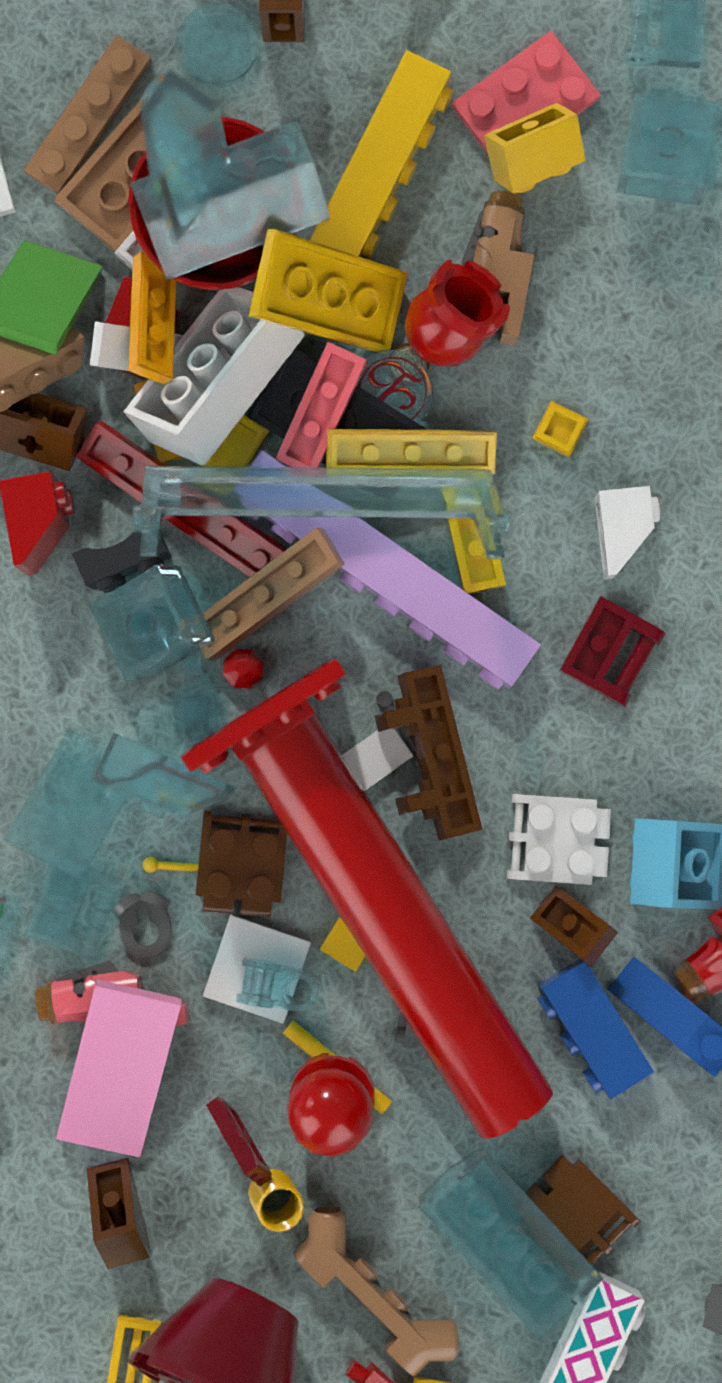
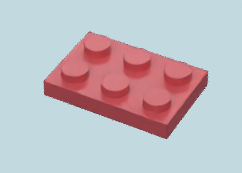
(524, 85)

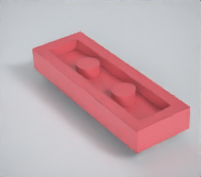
(321, 407)

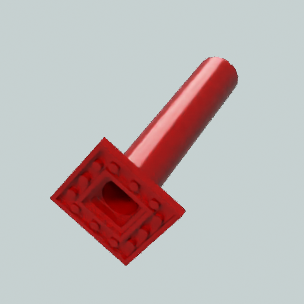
(382, 901)

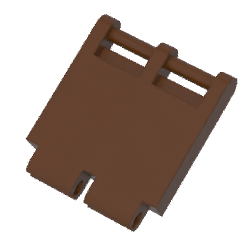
(240, 865)
(582, 1207)

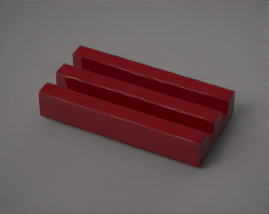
(239, 1141)

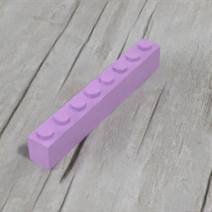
(416, 592)

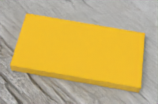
(327, 292)

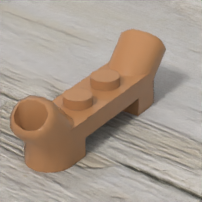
(411, 1341)

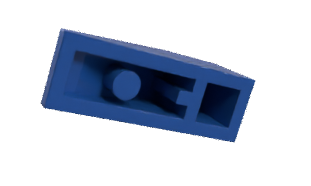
(670, 1014)

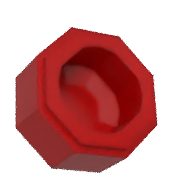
(243, 669)

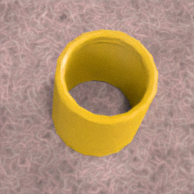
(285, 1217)

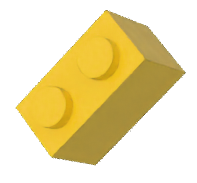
(535, 148)

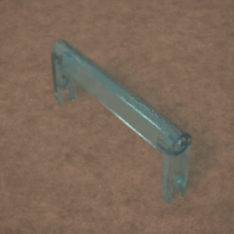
(320, 494)

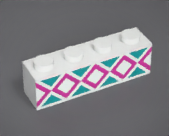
(596, 1334)

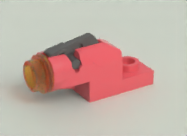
(71, 994)

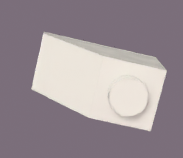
(623, 524)

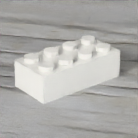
(216, 377)

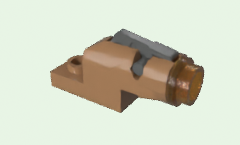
(498, 248)

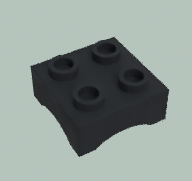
(109, 566)

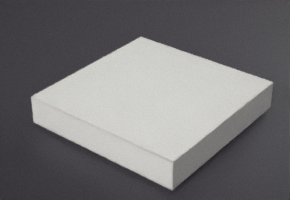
(252, 940)

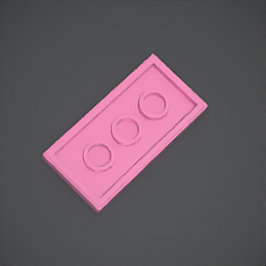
(118, 1068)

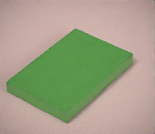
(44, 295)

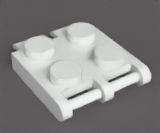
(559, 839)

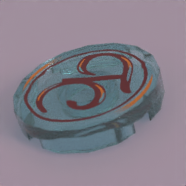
(399, 382)

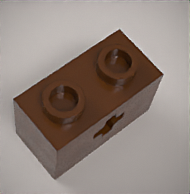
(43, 430)

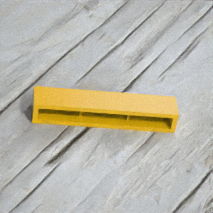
(385, 156)

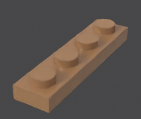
(88, 115)
(270, 591)

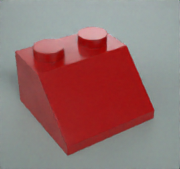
(35, 517)

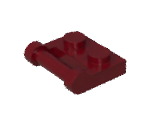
(600, 643)

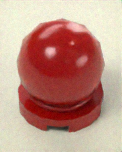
(455, 314)
(331, 1104)

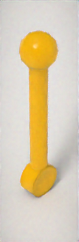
(151, 864)

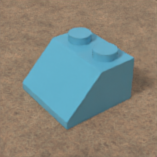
(676, 864)

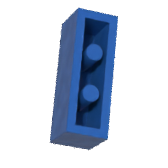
(593, 1029)

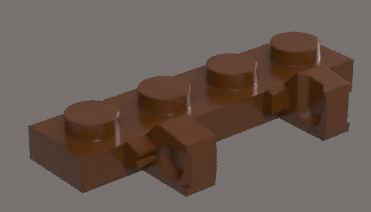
(446, 784)

